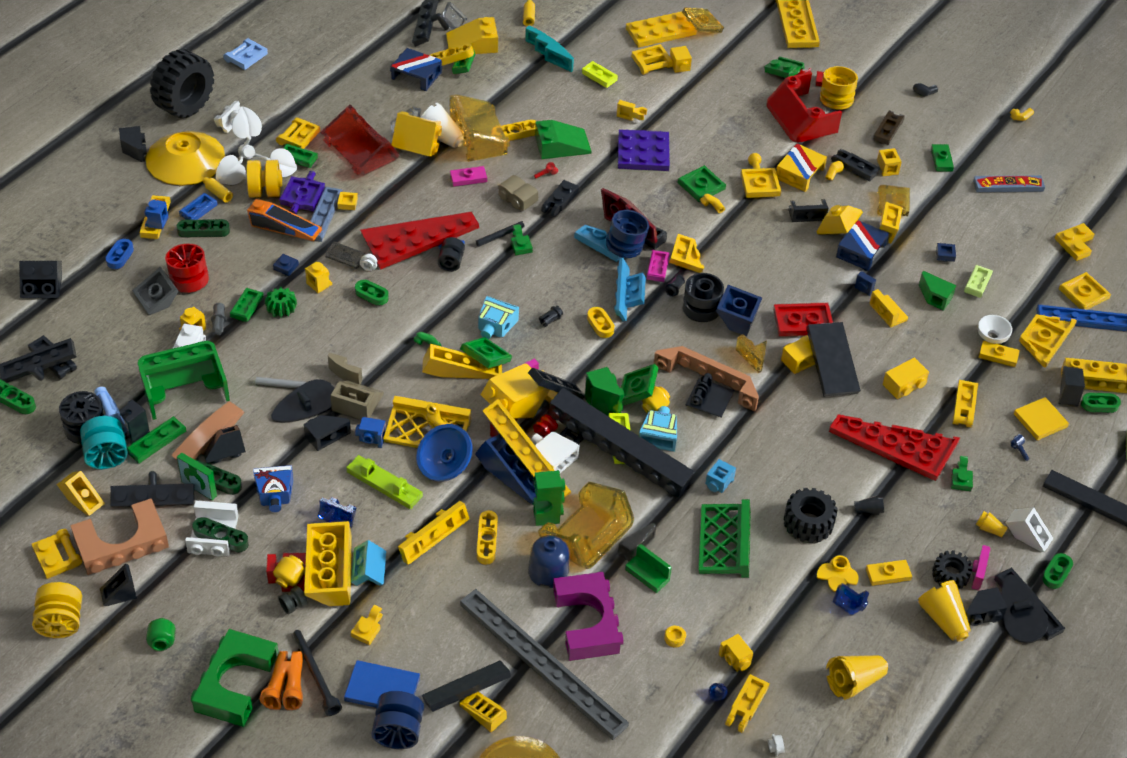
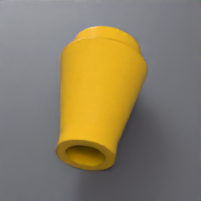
(989, 523)

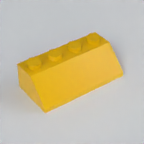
(328, 563)

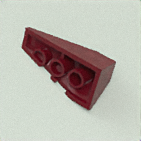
(613, 203)

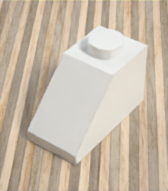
(1029, 528)

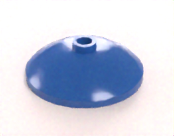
(438, 447)

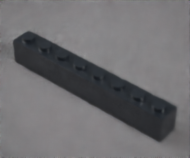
(620, 442)

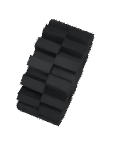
(952, 560)

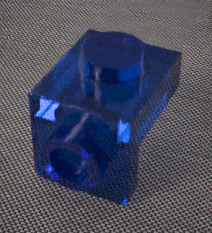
(850, 600)

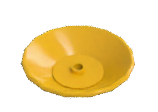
(184, 158)

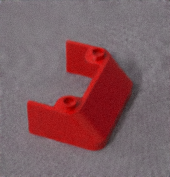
(794, 117)

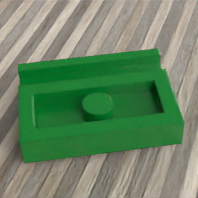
(784, 67)

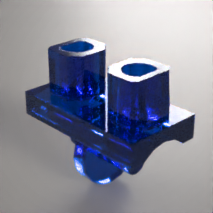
(333, 511)

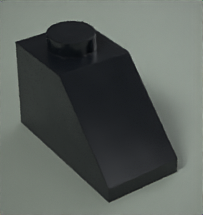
(326, 430)

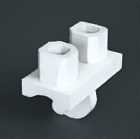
(227, 117)

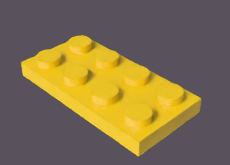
(660, 29)

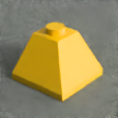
(839, 220)

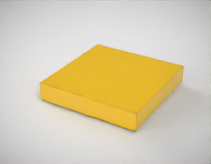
(1084, 291)
(1041, 418)

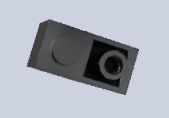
(132, 142)
(225, 444)
(986, 607)

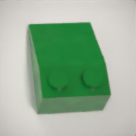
(560, 139)

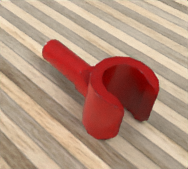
(550, 168)

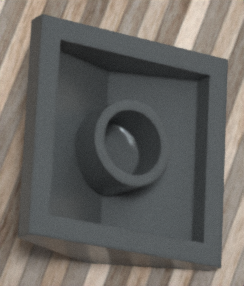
(156, 292)

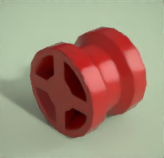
(545, 426)

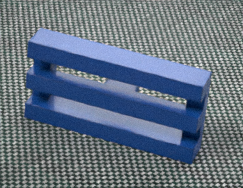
(200, 209)

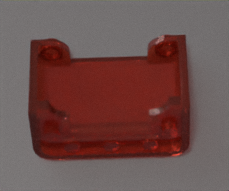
(358, 142)

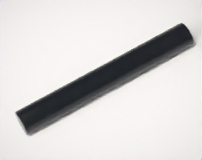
(503, 232)

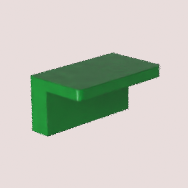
(649, 569)

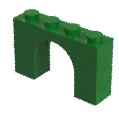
(233, 650)

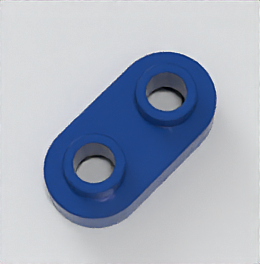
(119, 253)

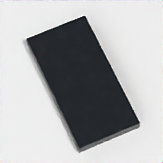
(833, 359)

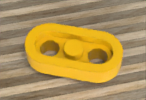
(603, 324)

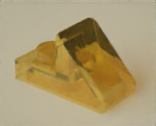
(752, 354)

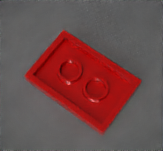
(794, 318)

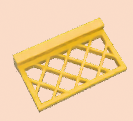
(417, 408)

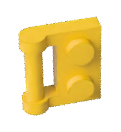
(651, 55)
(302, 136)
(49, 556)

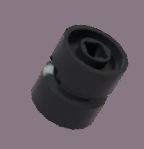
(451, 254)

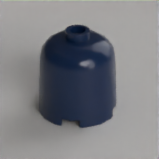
(548, 560)

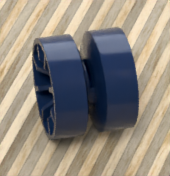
(397, 720)

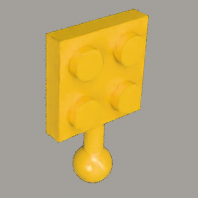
(759, 181)

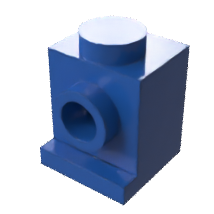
(156, 214)
(371, 431)

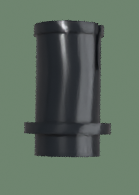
(672, 288)
(554, 313)

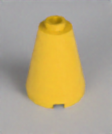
(947, 610)
(854, 673)

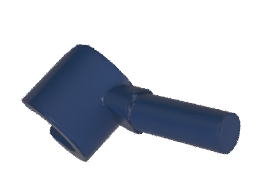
(1017, 443)

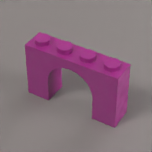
(592, 591)

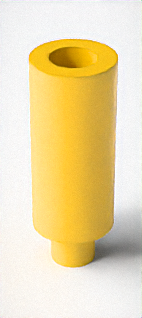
(529, 13)
(218, 189)

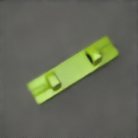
(384, 482)

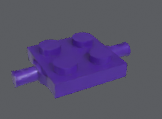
(302, 193)

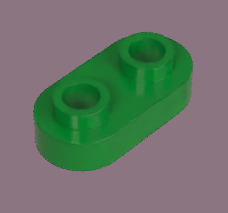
(371, 292)
(1101, 402)
(1056, 575)

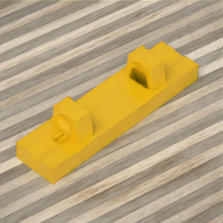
(434, 532)

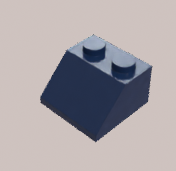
(738, 309)

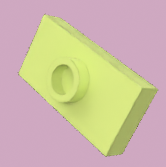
(978, 281)

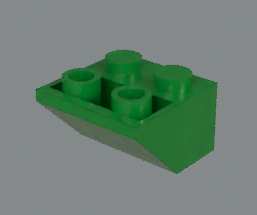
(603, 391)

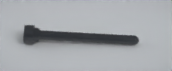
(330, 704)

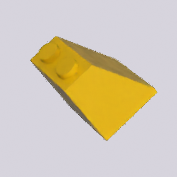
(516, 392)

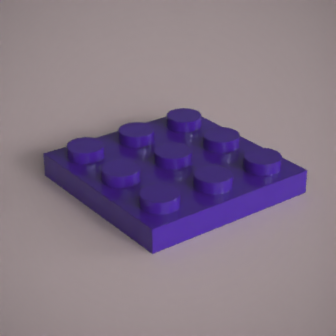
(643, 150)

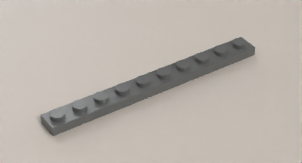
(544, 664)

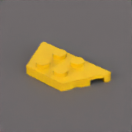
(1045, 337)

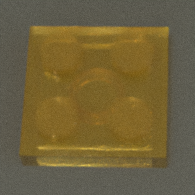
(702, 20)

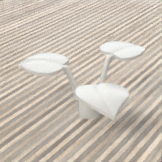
(245, 125)

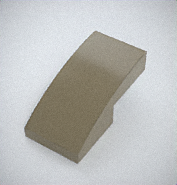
(347, 372)

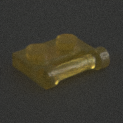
(899, 196)

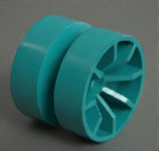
(103, 442)

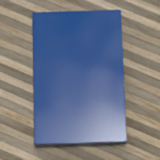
(372, 680)

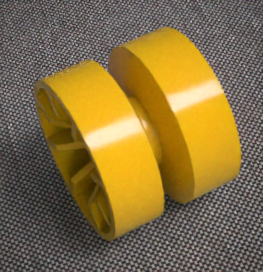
(258, 178)

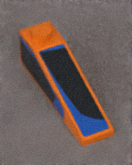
(279, 220)

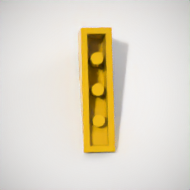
(455, 364)

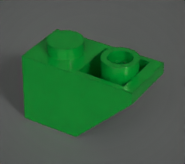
(936, 290)

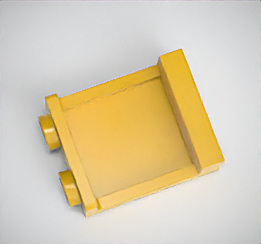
(416, 134)

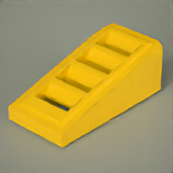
(490, 724)

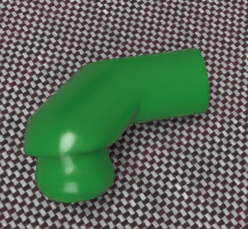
(430, 339)

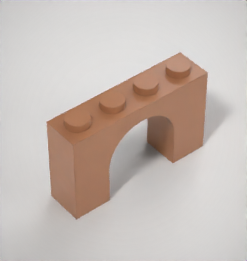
(101, 555)

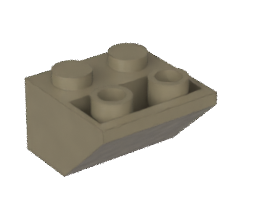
(355, 399)

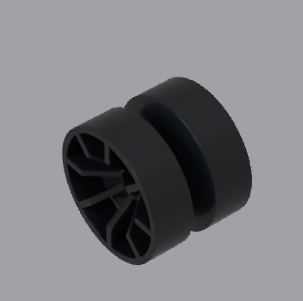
(702, 297)

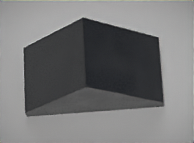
(1071, 386)
(118, 587)

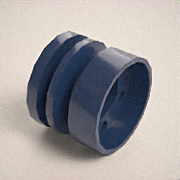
(627, 233)

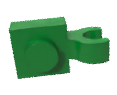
(520, 243)
(961, 477)

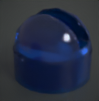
(715, 694)

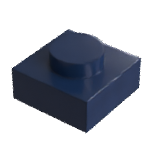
(946, 252)
(285, 264)
(865, 283)

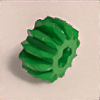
(280, 302)

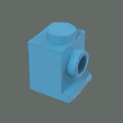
(718, 480)

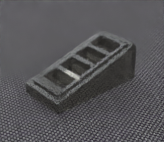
(628, 547)

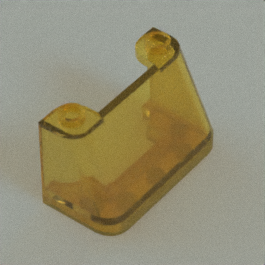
(479, 127)
(595, 525)

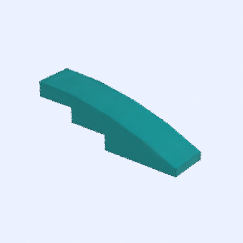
(550, 48)

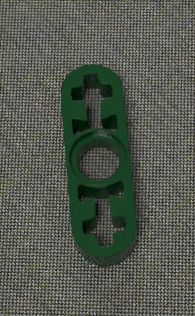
(209, 232)
(223, 485)
(215, 527)

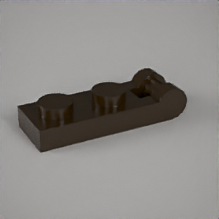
(888, 128)

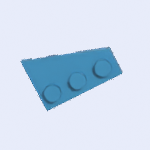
(595, 239)

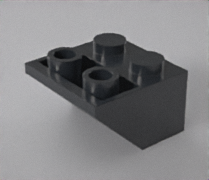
(40, 279)

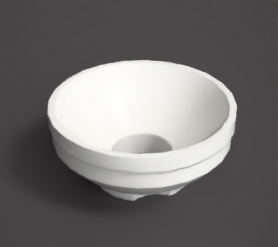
(996, 325)

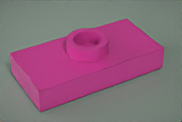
(468, 176)
(658, 266)
(979, 567)

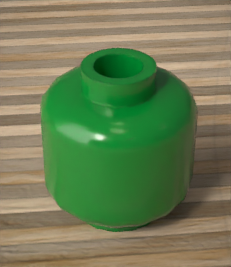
(160, 634)

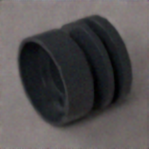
(76, 410)

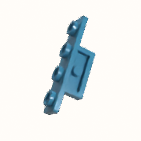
(629, 290)

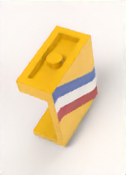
(800, 166)

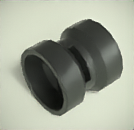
(292, 600)

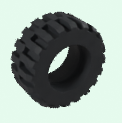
(182, 83)

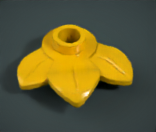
(837, 575)

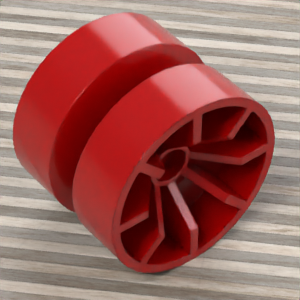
(187, 267)

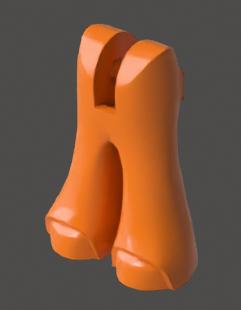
(292, 698)

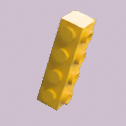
(1101, 374)

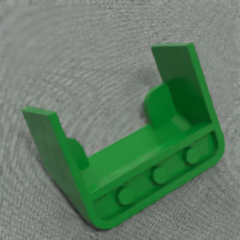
(181, 367)

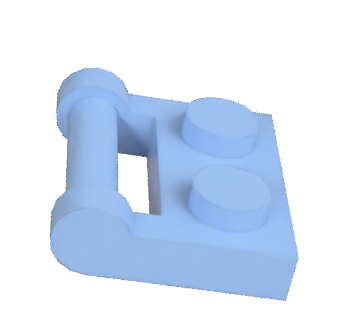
(246, 54)
(109, 405)

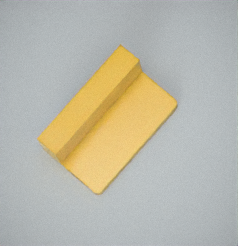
(890, 220)
(887, 309)

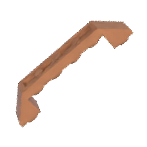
(668, 358)

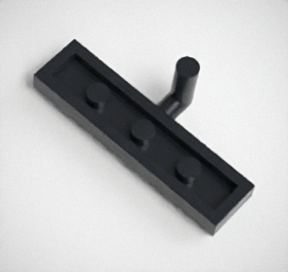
(425, 22)
(37, 361)
(159, 493)

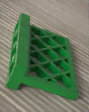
(743, 539)

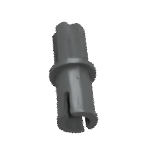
(218, 318)

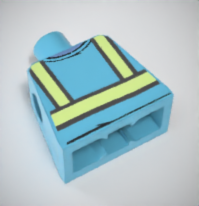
(497, 317)
(660, 429)

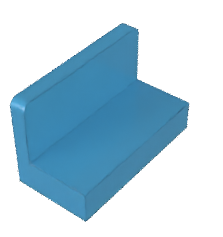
(368, 563)

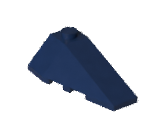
(507, 467)

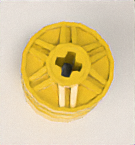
(838, 87)
(57, 610)

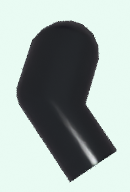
(924, 90)

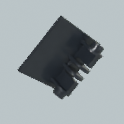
(709, 396)

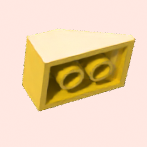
(479, 33)

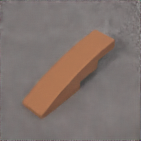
(201, 437)

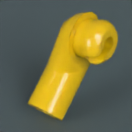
(834, 168)

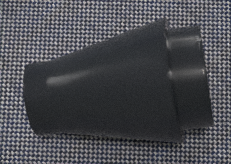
(872, 505)

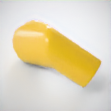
(1015, 115)
(713, 201)
(433, 415)

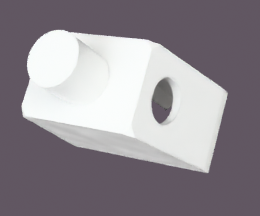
(557, 450)

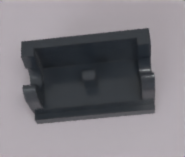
(808, 213)
(136, 421)

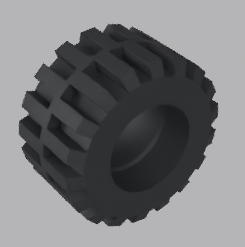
(808, 527)

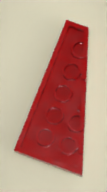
(403, 240)
(903, 445)

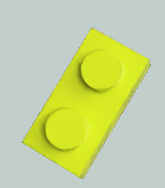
(599, 74)

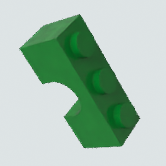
(549, 497)

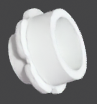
(368, 258)
(776, 744)

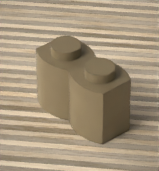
(518, 193)

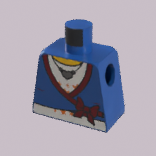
(274, 486)

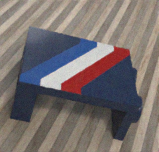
(417, 65)
(861, 245)

